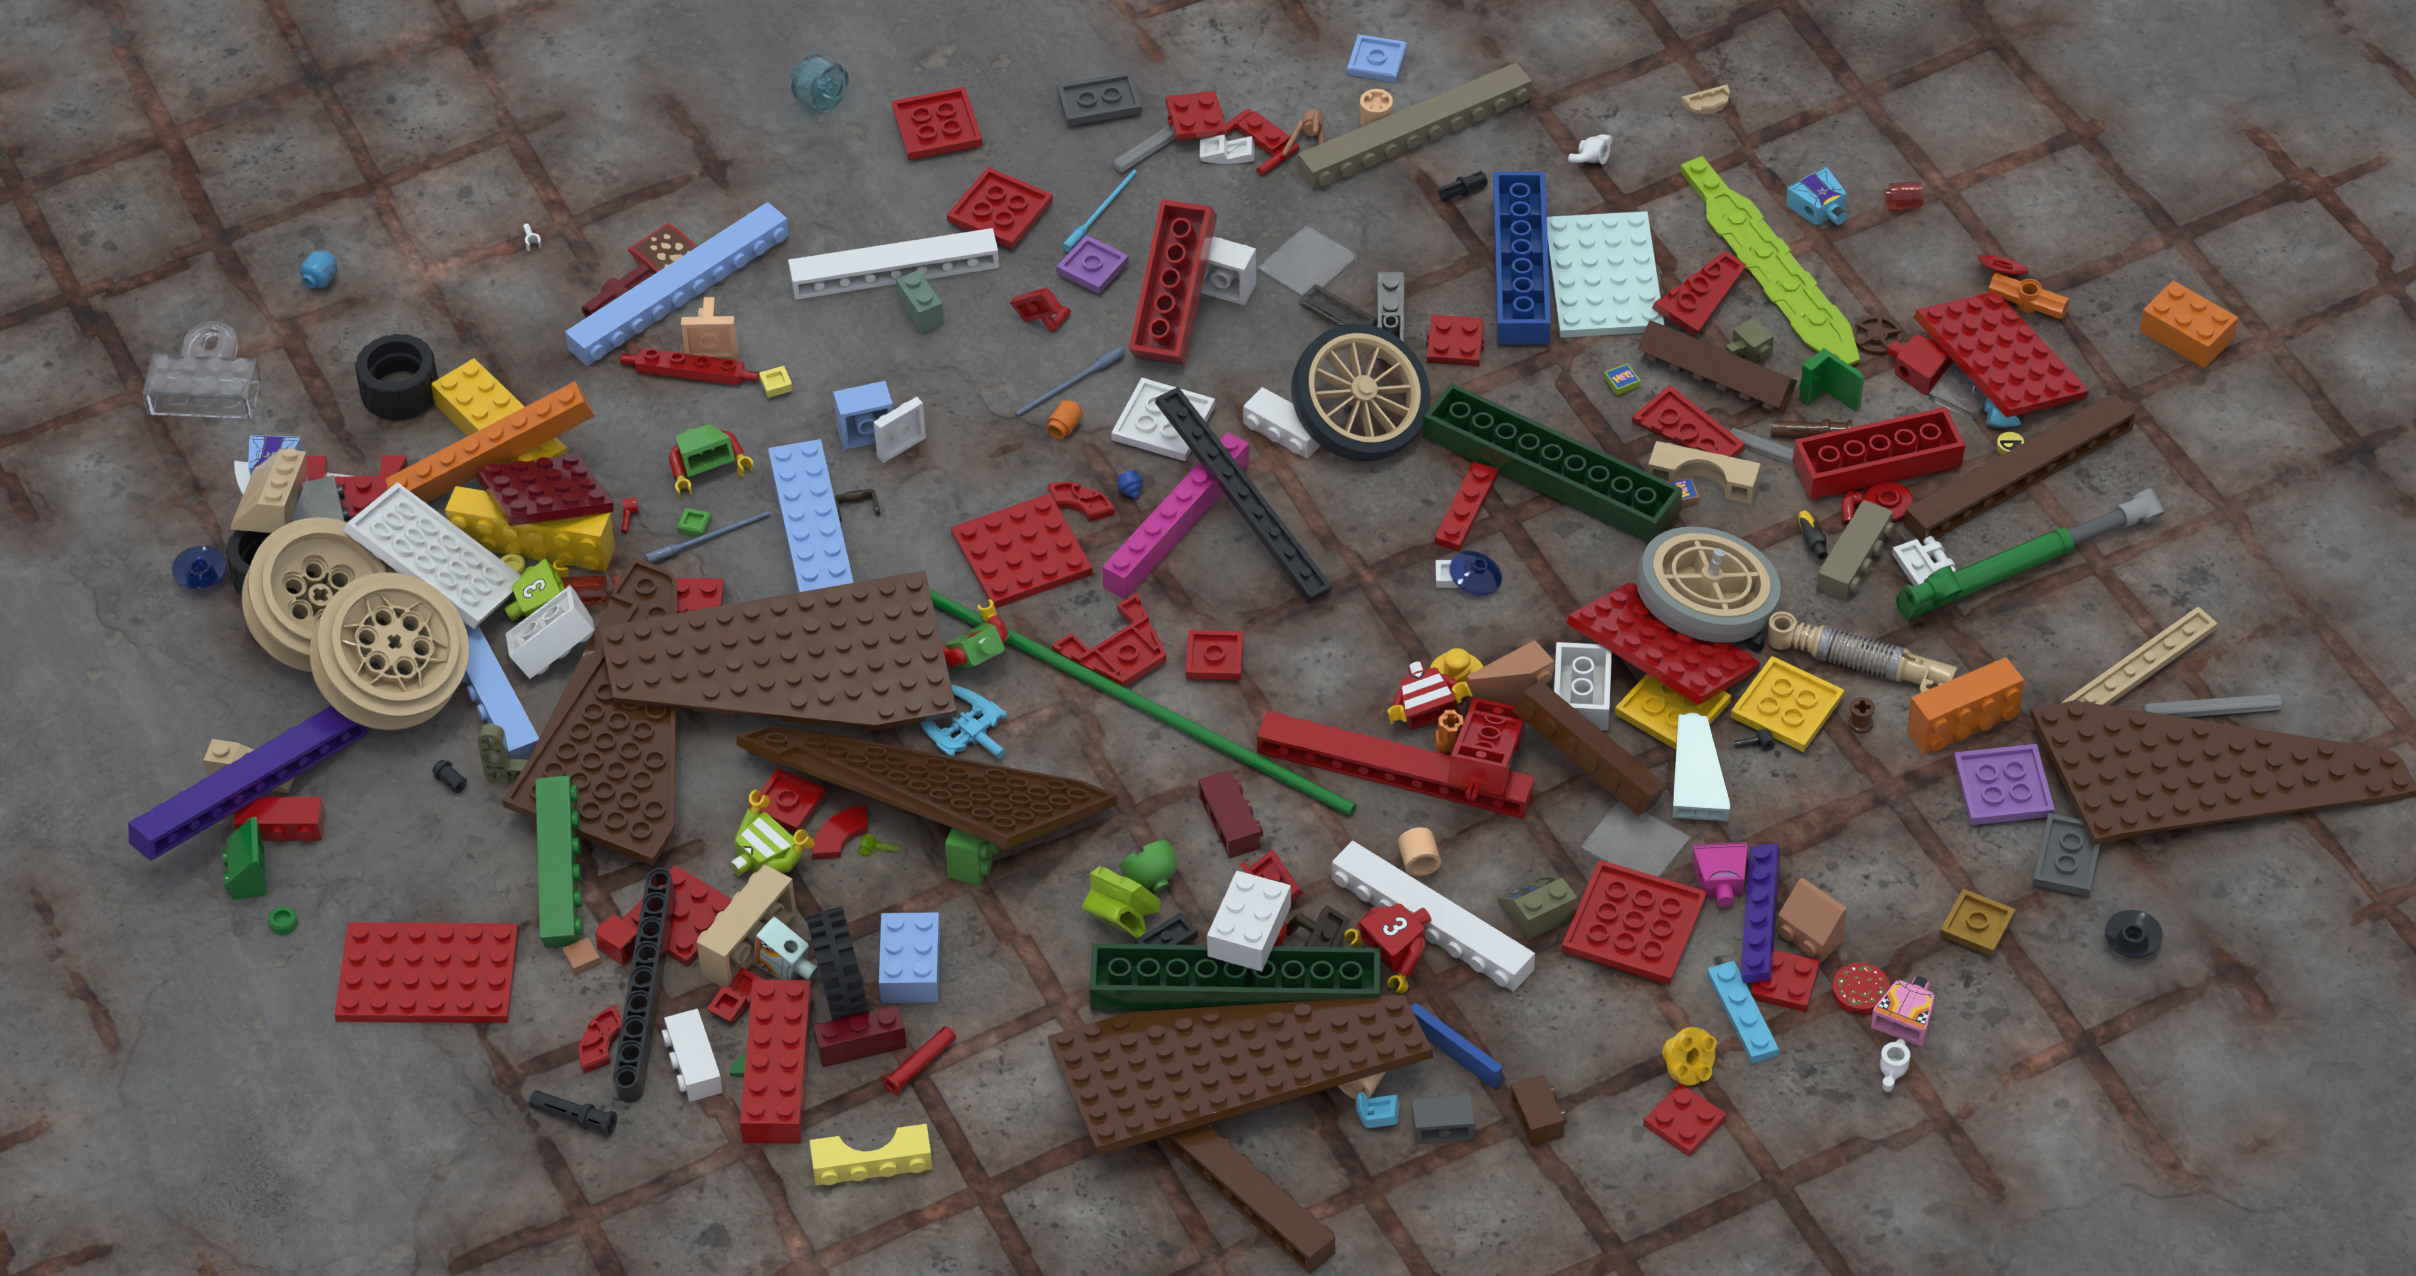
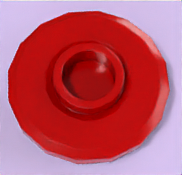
(1890, 496)

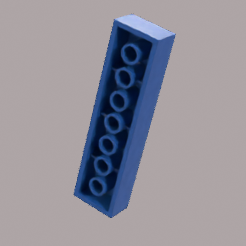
(1521, 258)

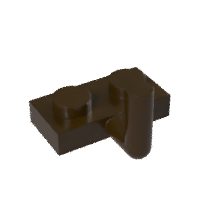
(1324, 932)

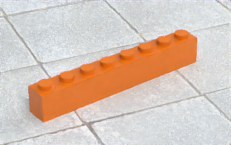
(496, 443)

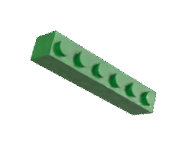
(558, 861)

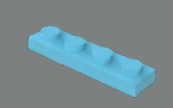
(1742, 1012)

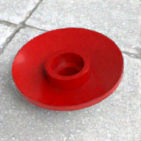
(2002, 265)

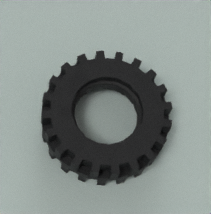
(837, 963)

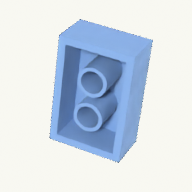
(909, 958)

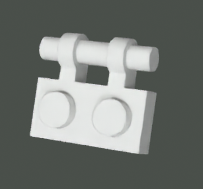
(1916, 559)

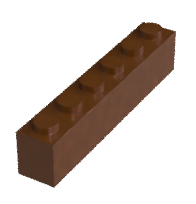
(1717, 365)
(1589, 748)

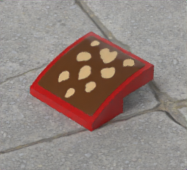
(661, 248)

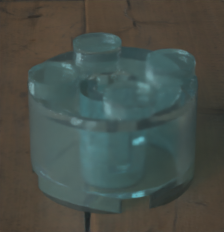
(819, 82)

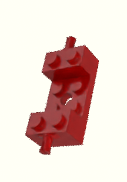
(1485, 748)

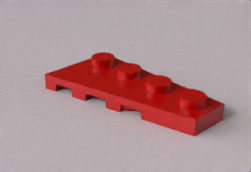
(1701, 293)

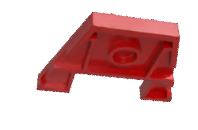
(358, 490)
(1123, 655)

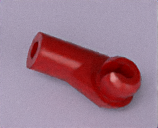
(1848, 505)

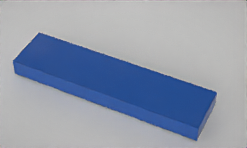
(1458, 1047)

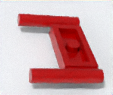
(1265, 136)

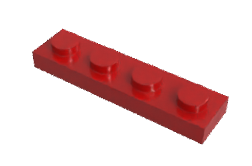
(1466, 506)

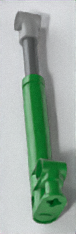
(1947, 586)

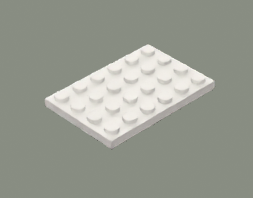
(433, 549)

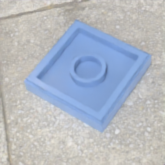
(1376, 58)

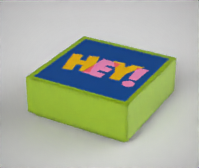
(1622, 379)

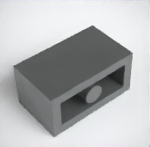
(1442, 1119)

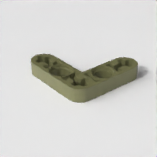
(497, 767)

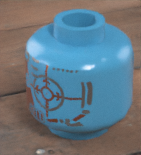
(318, 269)

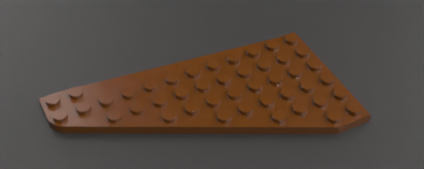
(609, 749)
(2169, 772)
(965, 794)

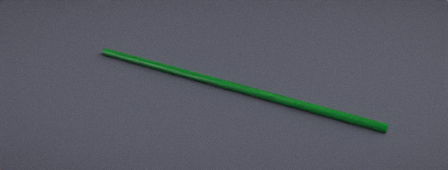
(1154, 709)

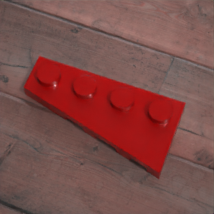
(1685, 423)

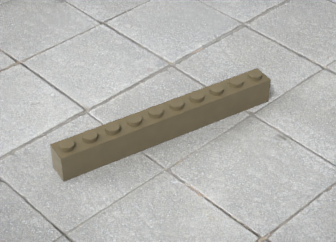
(1414, 126)

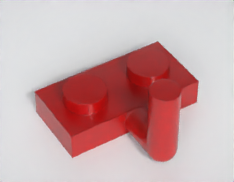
(1041, 305)

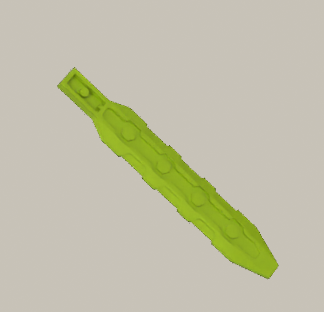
(1772, 264)

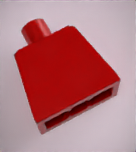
(1920, 362)

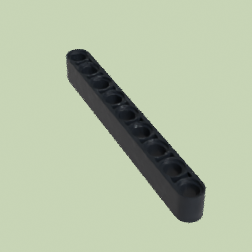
(644, 995)

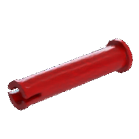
(919, 1060)

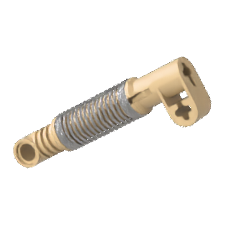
(1864, 653)

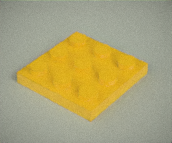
(1787, 703)
(1657, 708)

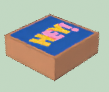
(1689, 492)

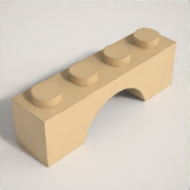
(1735, 476)

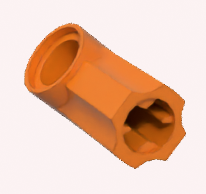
(1448, 731)

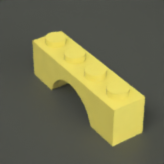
(903, 1154)

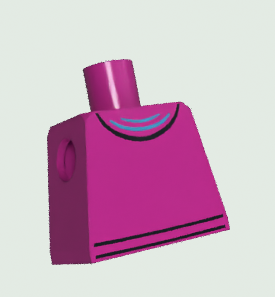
(1720, 870)

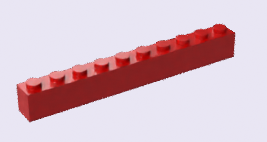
(1382, 762)

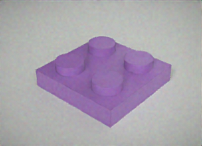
(1092, 264)

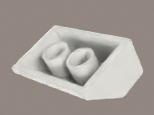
(549, 633)

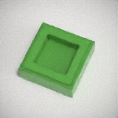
(693, 522)

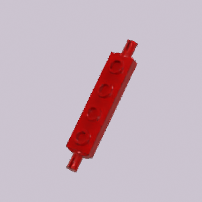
(690, 366)

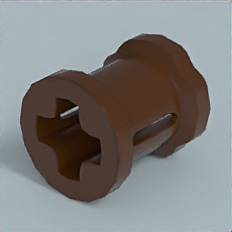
(1861, 711)

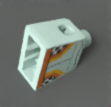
(783, 952)

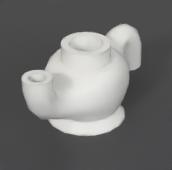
(1593, 150)
(1894, 1063)

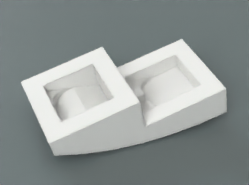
(1221, 151)

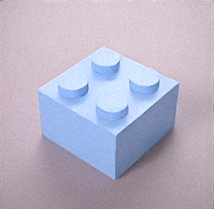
(857, 411)

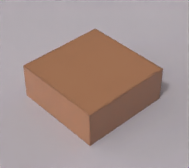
(581, 956)

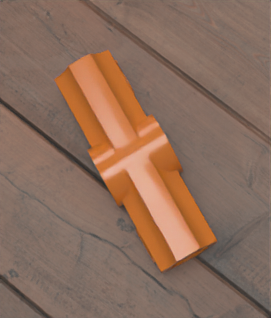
(2029, 296)

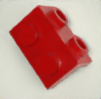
(1273, 868)

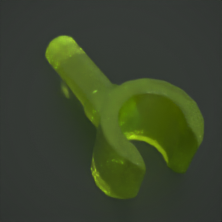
(869, 843)

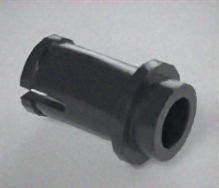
(444, 771)

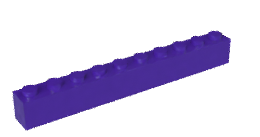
(242, 782)

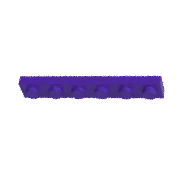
(1760, 913)

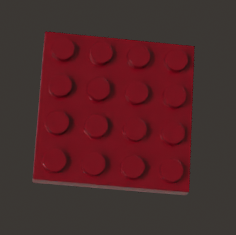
(544, 489)

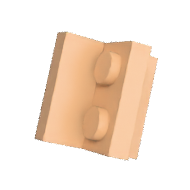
(710, 333)

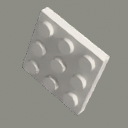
(1147, 427)

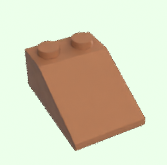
(1511, 675)

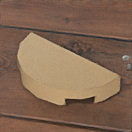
(1707, 101)

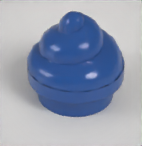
(1130, 483)

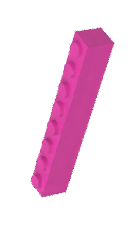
(1167, 524)

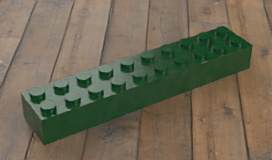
(1552, 463)
(1185, 977)

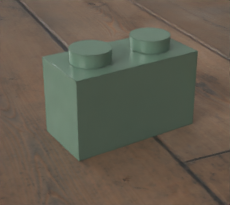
(919, 301)

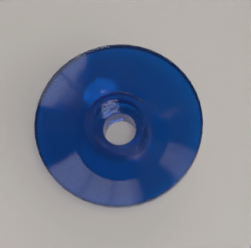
(199, 567)
(1475, 573)

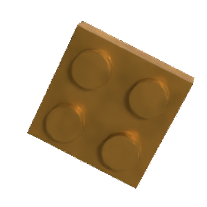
(1977, 922)

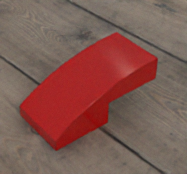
(734, 999)

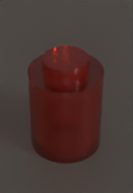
(1904, 195)

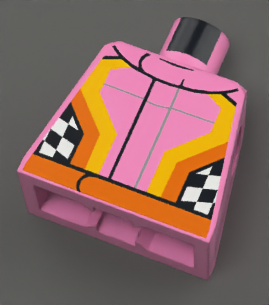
(1905, 1011)

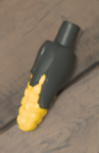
(1813, 535)

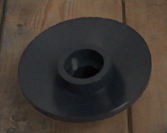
(2133, 925)

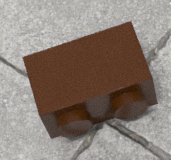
(1538, 1110)

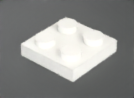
(899, 429)

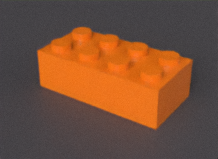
(1965, 706)

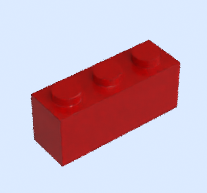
(285, 818)

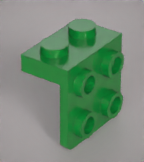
(1831, 375)

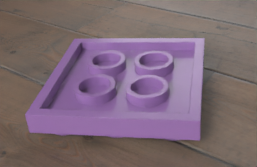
(2003, 784)

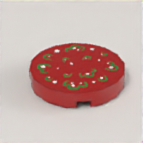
(1859, 987)

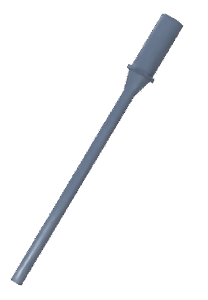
(1100, 363)
(671, 550)

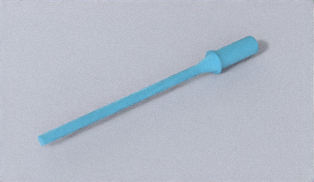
(1080, 232)

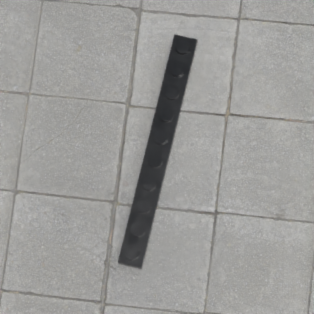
(1243, 494)

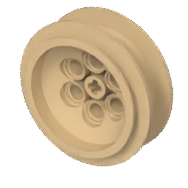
(282, 563)
(384, 696)

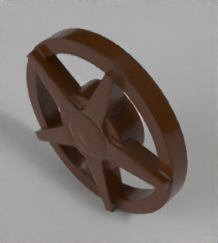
(1876, 333)

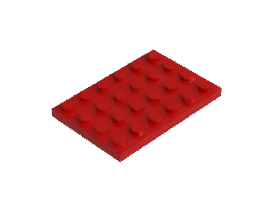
(2001, 354)
(1681, 662)
(427, 972)

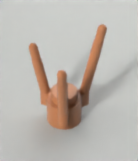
(1311, 125)

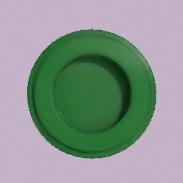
(282, 920)

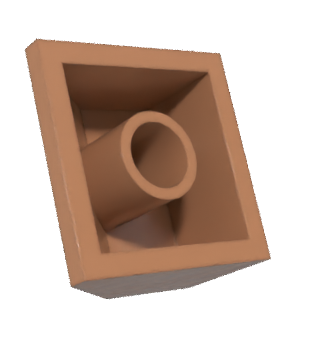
(1812, 921)

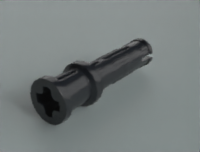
(585, 1115)

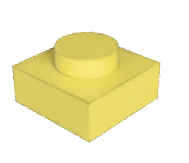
(775, 381)

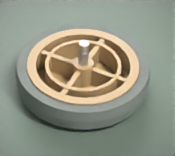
(1708, 584)

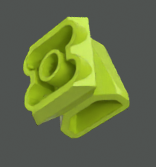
(1119, 902)

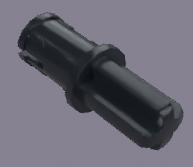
(1463, 186)

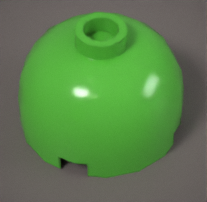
(1152, 866)

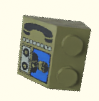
(1540, 905)

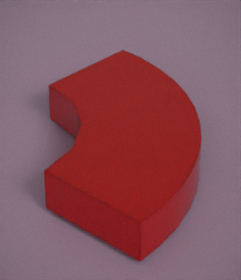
(1084, 500)
(838, 831)
(598, 1039)

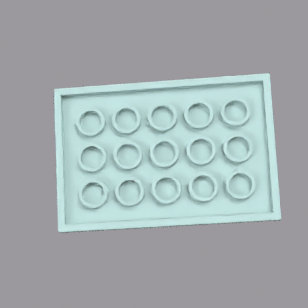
(1603, 273)

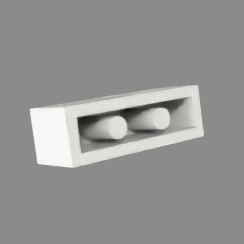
(1278, 421)
(691, 1055)

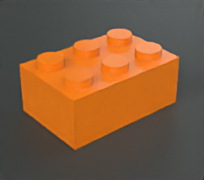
(2188, 324)

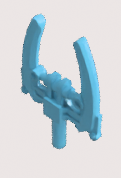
(970, 728)

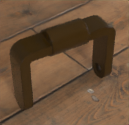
(857, 495)

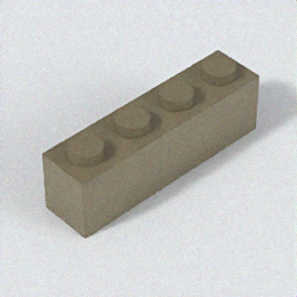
(1855, 551)

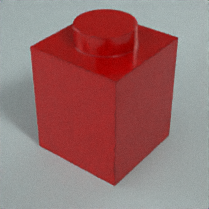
(616, 939)

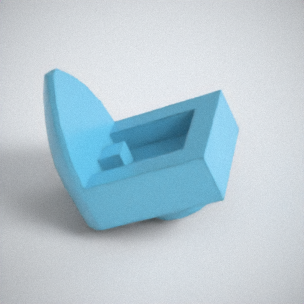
(1997, 419)
(1378, 1110)

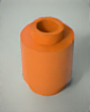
(1064, 419)

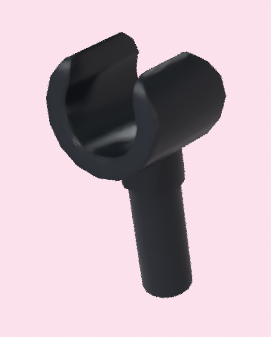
(1756, 642)
(1763, 738)

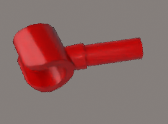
(629, 506)

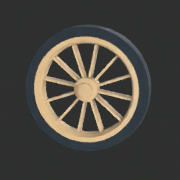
(1360, 392)

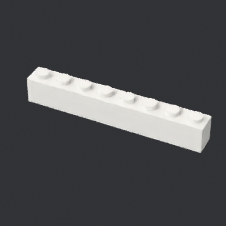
(885, 263)
(1451, 926)

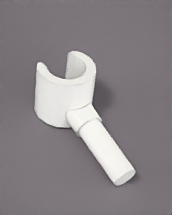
(531, 237)

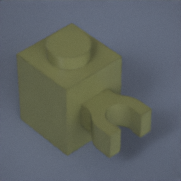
(1751, 341)

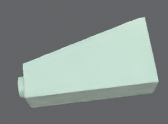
(1698, 775)

